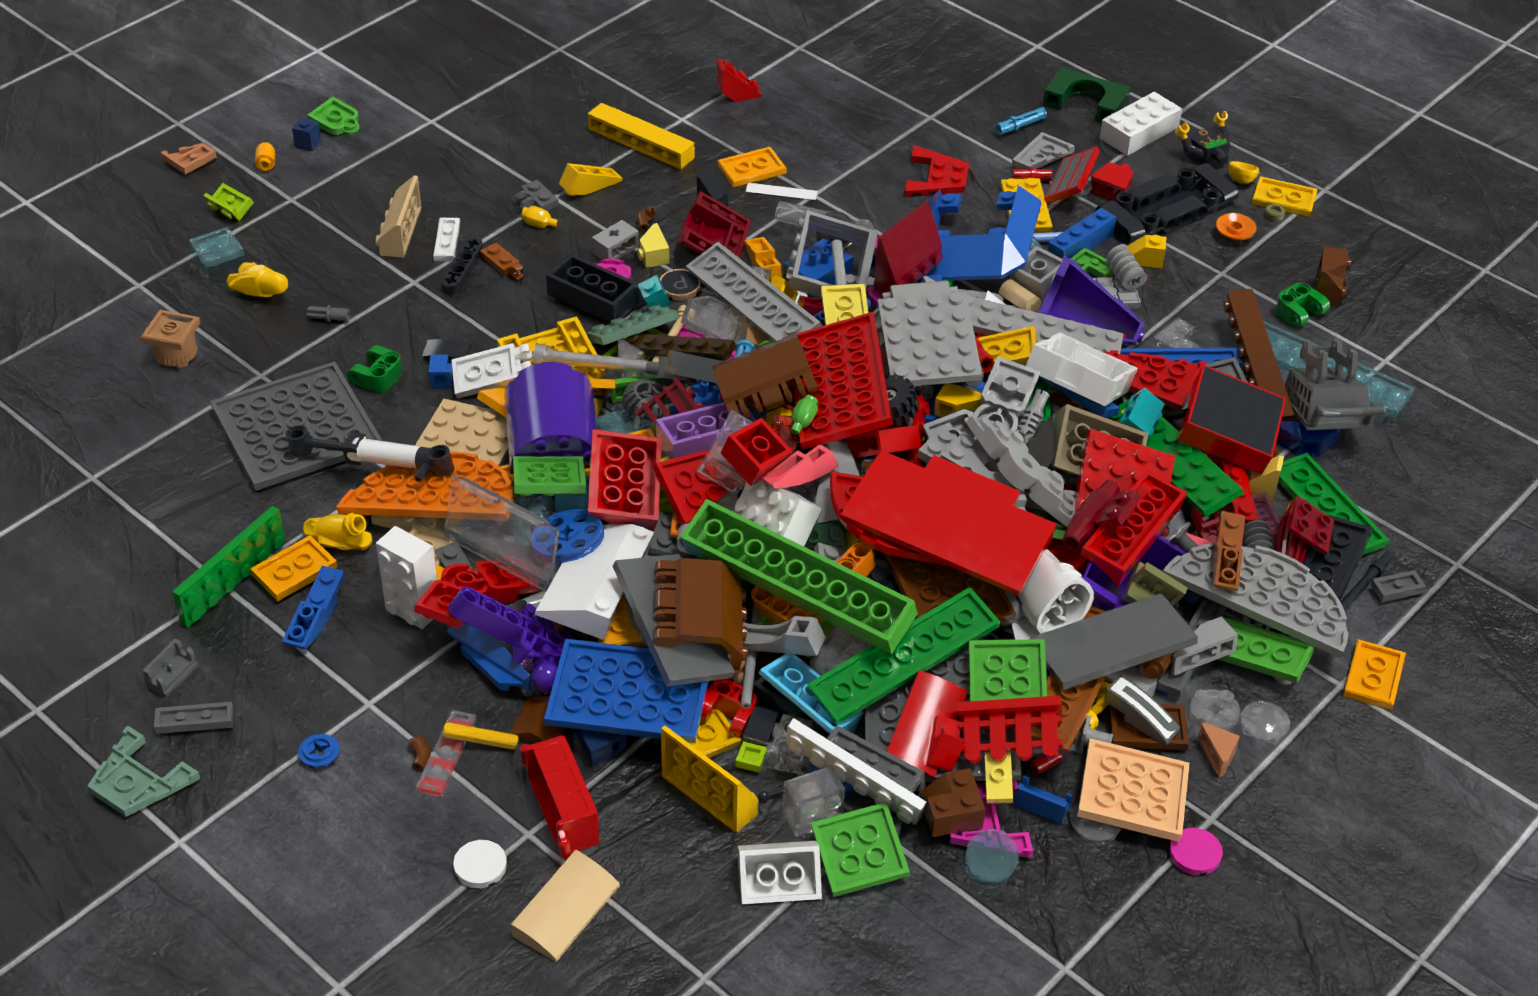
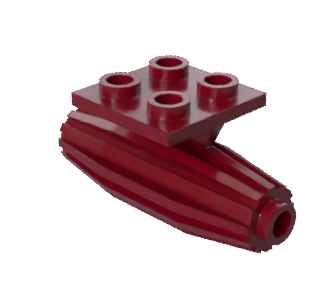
(1301, 527)

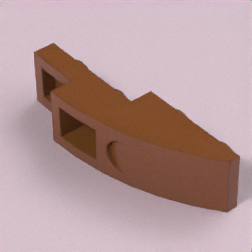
(1228, 551)

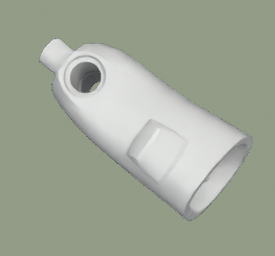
(1055, 595)

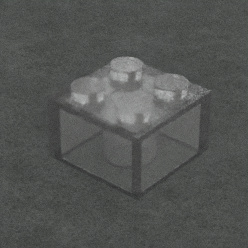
(812, 799)

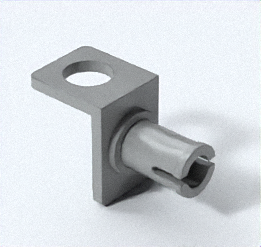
(1083, 737)

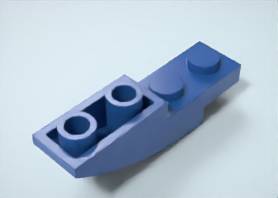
(316, 609)

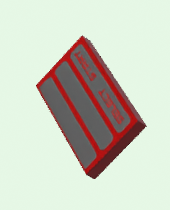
(1072, 175)

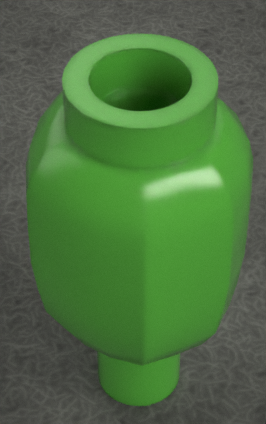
(803, 413)

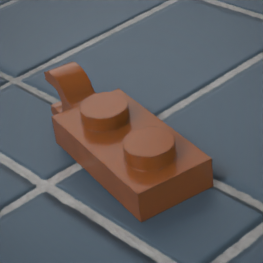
(502, 261)

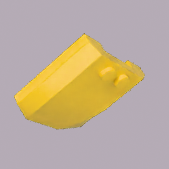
(567, 337)

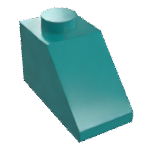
(654, 292)

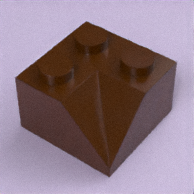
(1331, 274)
(953, 803)

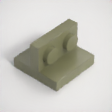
(1150, 581)

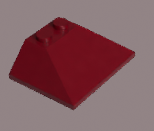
(713, 223)

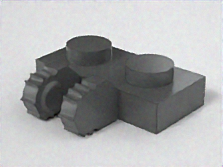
(536, 195)

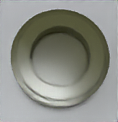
(1274, 212)

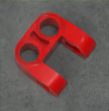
(726, 697)

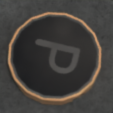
(680, 284)

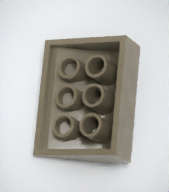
(1071, 431)

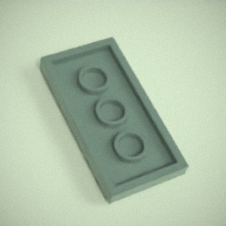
(635, 324)

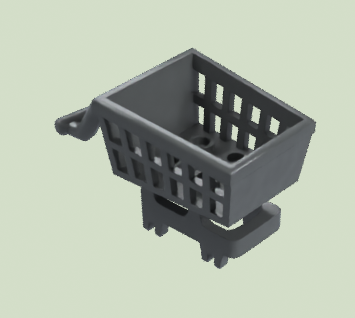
(1327, 395)

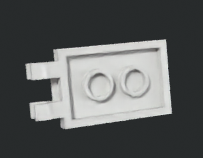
(489, 369)

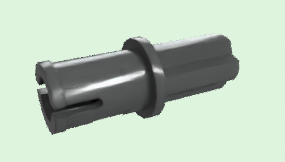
(329, 313)

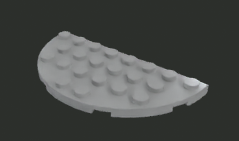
(1272, 592)

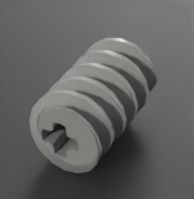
(1126, 267)

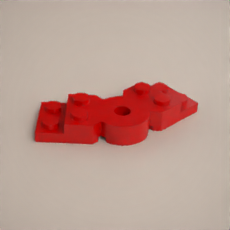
(485, 578)

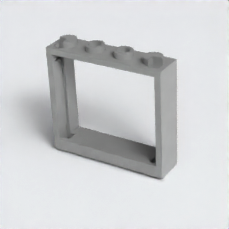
(835, 228)

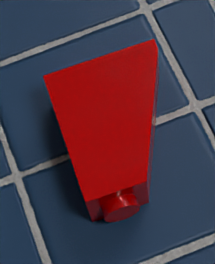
(886, 440)

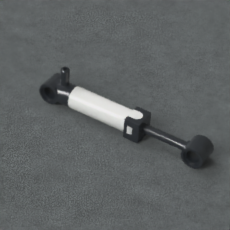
(360, 449)

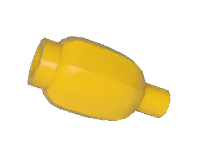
(538, 217)

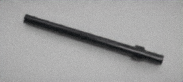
(1375, 569)

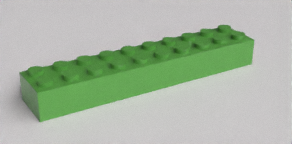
(800, 576)

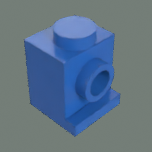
(440, 372)

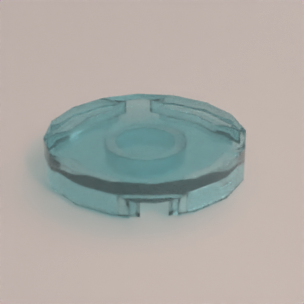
(992, 856)

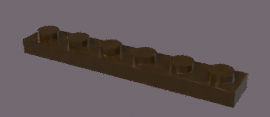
(661, 344)

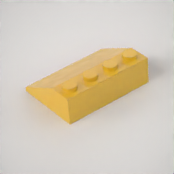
(706, 782)

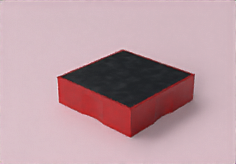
(1232, 419)

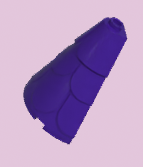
(1084, 300)

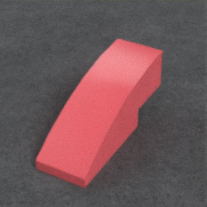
(801, 468)

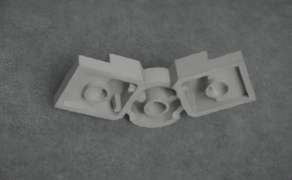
(1002, 400)
(968, 454)
(1022, 469)

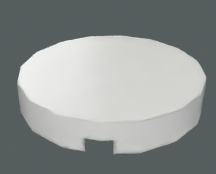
(480, 863)

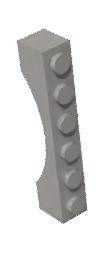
(794, 636)

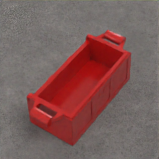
(561, 795)

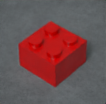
(755, 451)

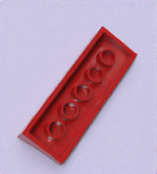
(1121, 547)

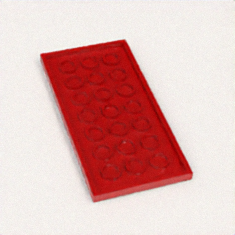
(849, 380)

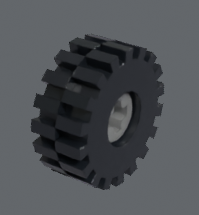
(902, 400)

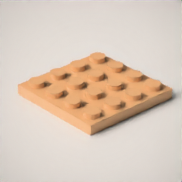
(1134, 790)

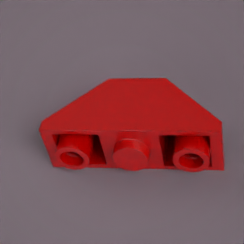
(735, 83)

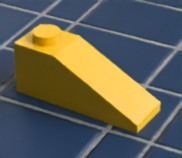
(587, 179)

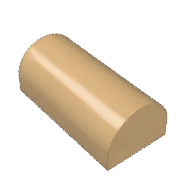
(1020, 296)

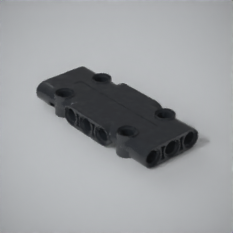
(1169, 202)

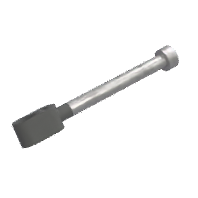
(543, 354)

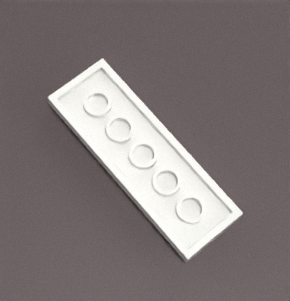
(854, 771)

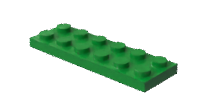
(1306, 479)
(229, 567)

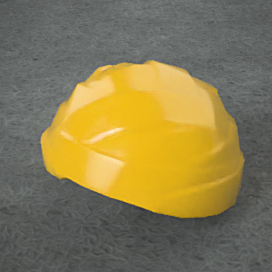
(1242, 172)

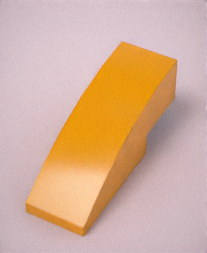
(763, 255)

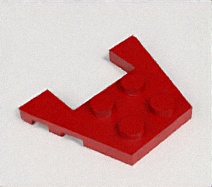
(944, 173)

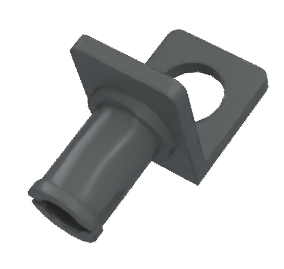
(1180, 538)

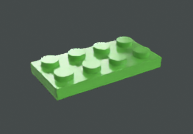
(1269, 652)

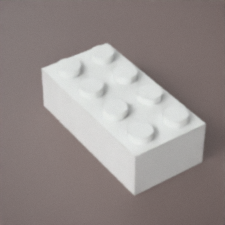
(1140, 123)
(778, 510)
(405, 573)

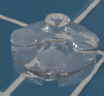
(1215, 699)

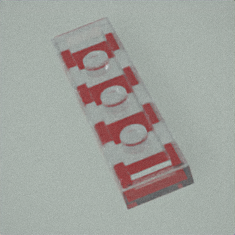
(444, 758)

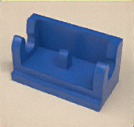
(1042, 802)

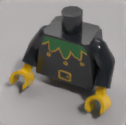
(1207, 144)

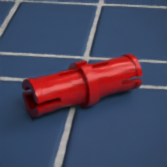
(1043, 174)

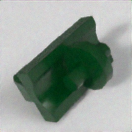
(828, 533)

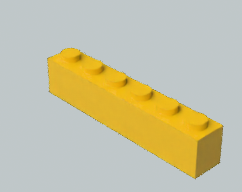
(641, 135)

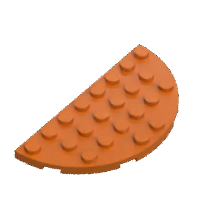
(397, 493)

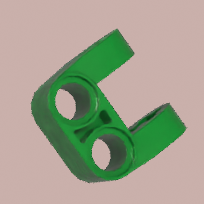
(1297, 298)
(382, 374)

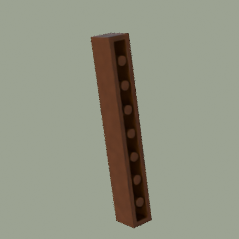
(1255, 345)

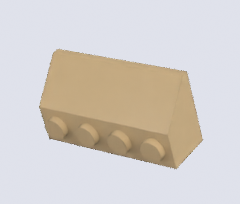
(400, 220)

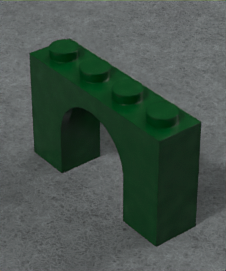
(1073, 83)

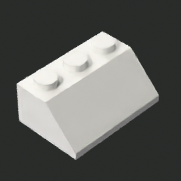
(779, 872)

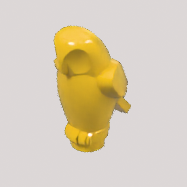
(257, 280)
(339, 531)

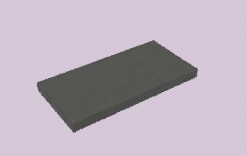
(1115, 641)
(680, 664)

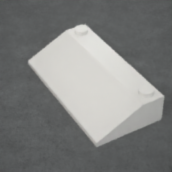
(587, 589)

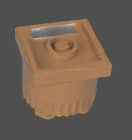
(172, 338)

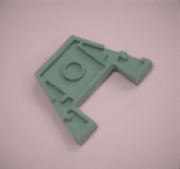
(131, 786)

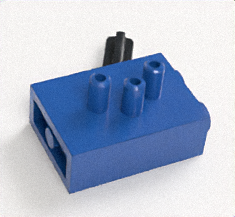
(818, 262)

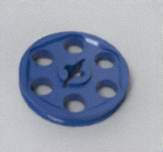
(578, 534)

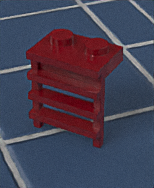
(680, 396)

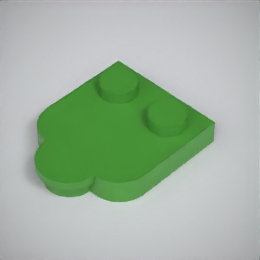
(336, 117)

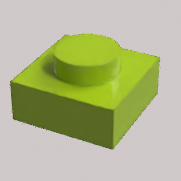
(751, 757)

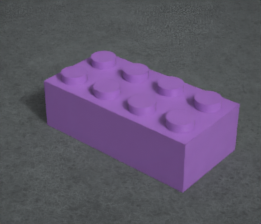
(692, 430)

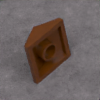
(530, 722)

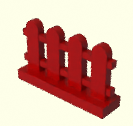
(1008, 713)

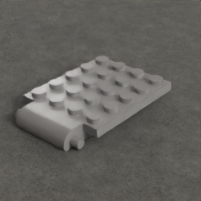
(929, 334)

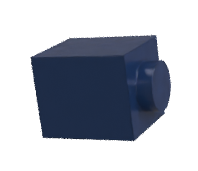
(306, 134)

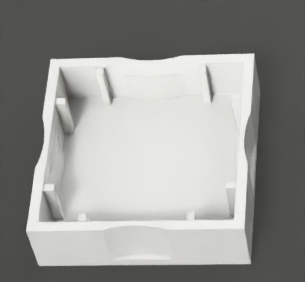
(1081, 368)

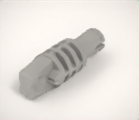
(1032, 416)

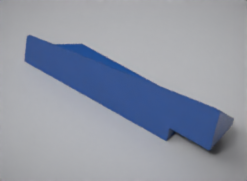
(490, 657)

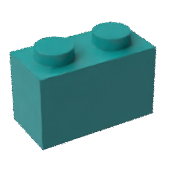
(1142, 411)

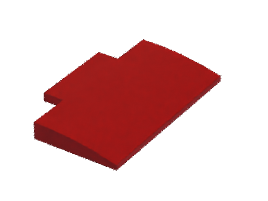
(951, 518)

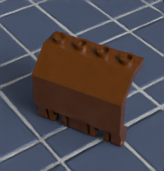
(763, 374)
(700, 604)

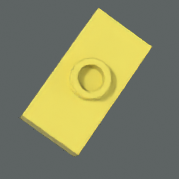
(998, 780)

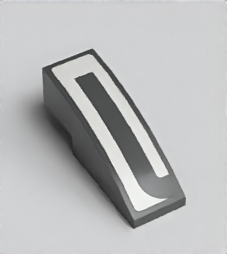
(1141, 710)

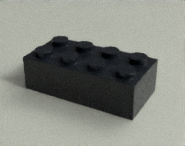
(592, 288)

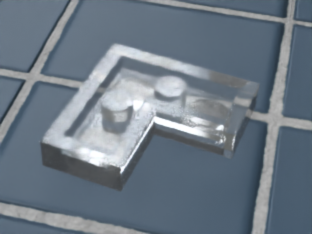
(1176, 335)

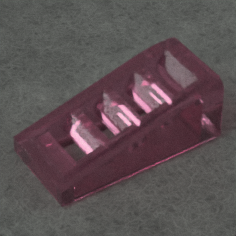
(1269, 513)

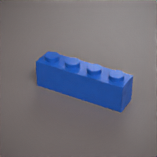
(1085, 234)

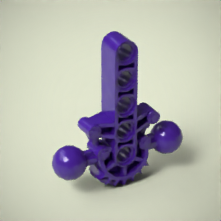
(525, 632)

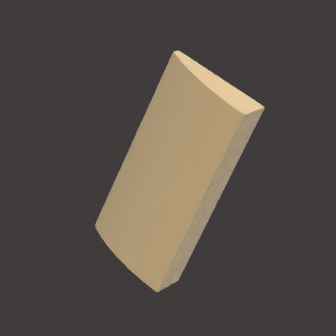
(564, 906)

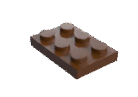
(1131, 737)

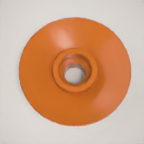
(1236, 226)

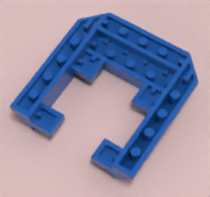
(988, 254)

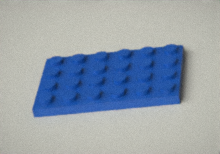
(620, 693)

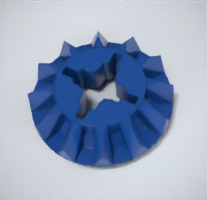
(326, 744)

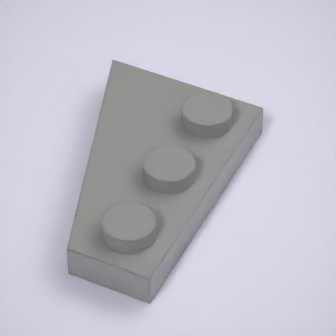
(1042, 151)

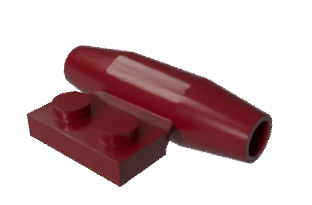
(1102, 508)

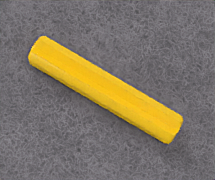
(480, 736)

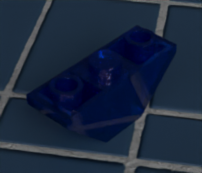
(1299, 440)

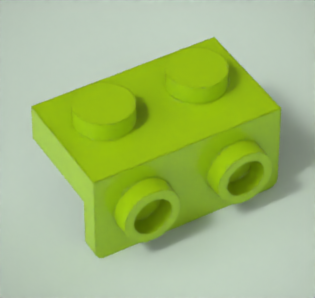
(229, 202)

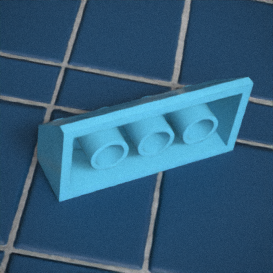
(791, 679)

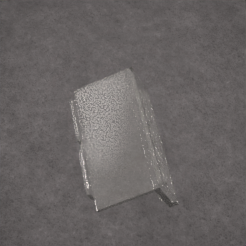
(502, 532)

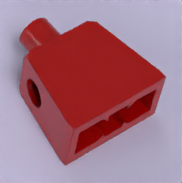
(1111, 180)

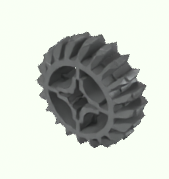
(643, 389)

